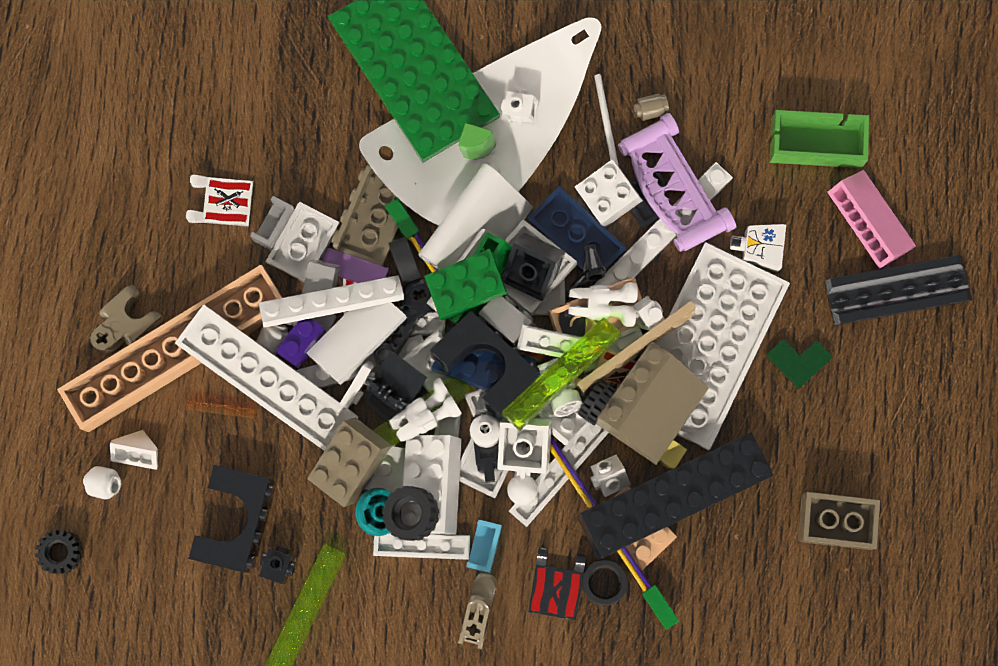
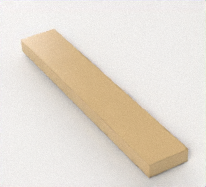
(636, 348)

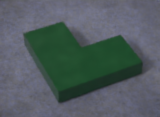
(797, 367)

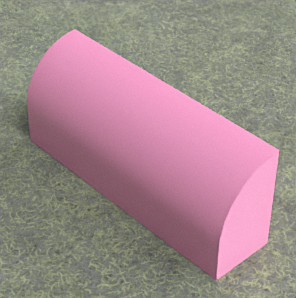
(871, 218)

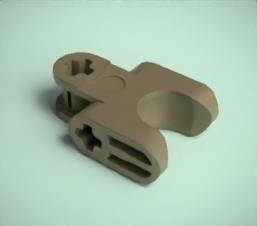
(119, 325)
(478, 610)

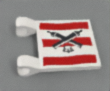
(225, 201)

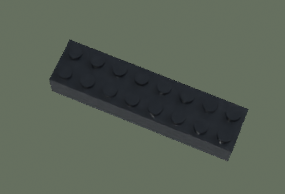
(674, 496)

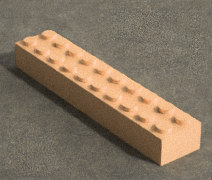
(156, 358)

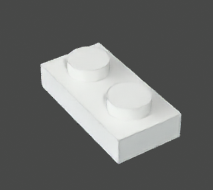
(354, 392)

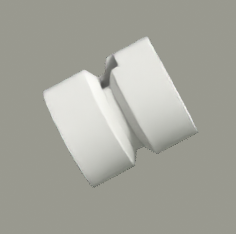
(567, 401)

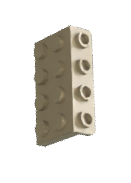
(366, 223)

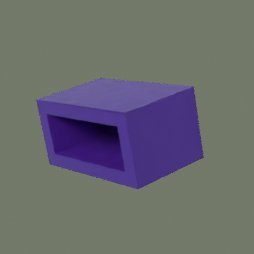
(300, 341)

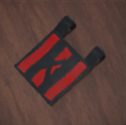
(556, 589)

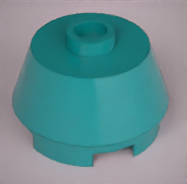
(369, 511)

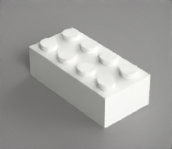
(434, 465)

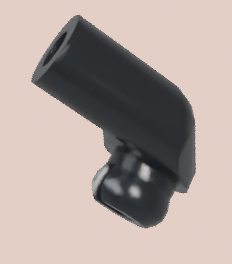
(580, 282)

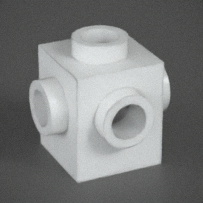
(519, 107)
(609, 476)

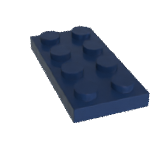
(574, 228)
(478, 369)

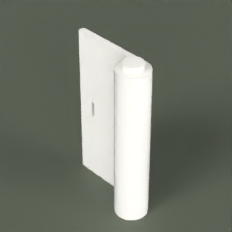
(485, 204)

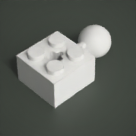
(524, 460)

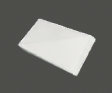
(135, 450)

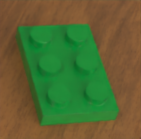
(465, 284)

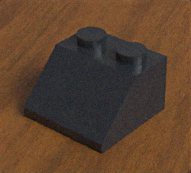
(532, 266)

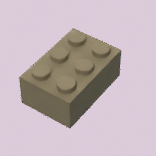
(349, 462)
(839, 521)

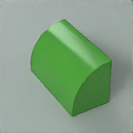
(476, 142)

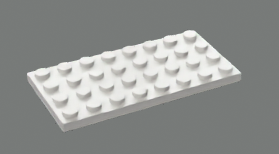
(723, 336)

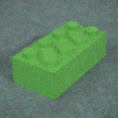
(819, 139)

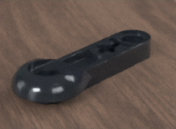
(413, 309)

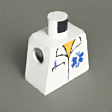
(762, 246)

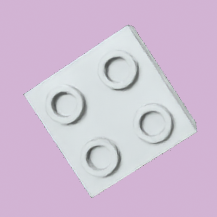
(608, 193)

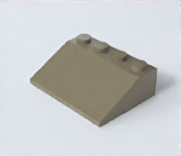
(652, 403)

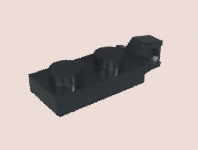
(486, 458)

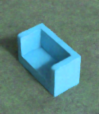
(484, 546)

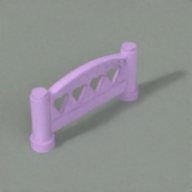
(658, 139)

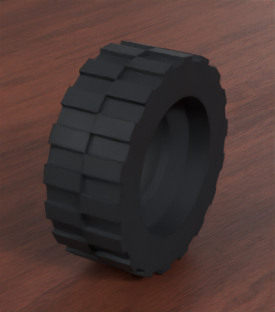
(428, 517)

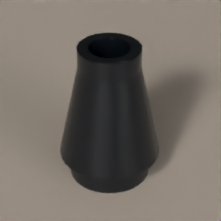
(593, 265)

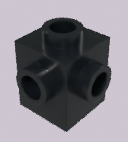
(269, 568)

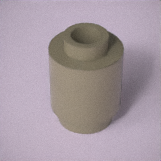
(651, 106)

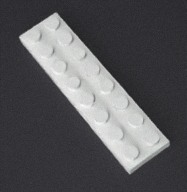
(263, 377)

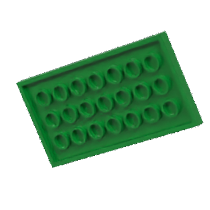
(414, 71)

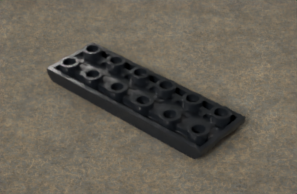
(897, 290)

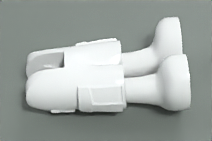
(598, 300)
(417, 416)

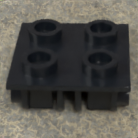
(396, 382)

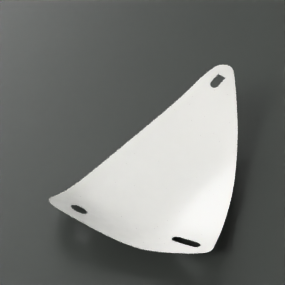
(546, 69)

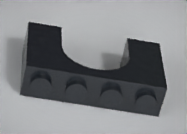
(474, 335)
(239, 552)

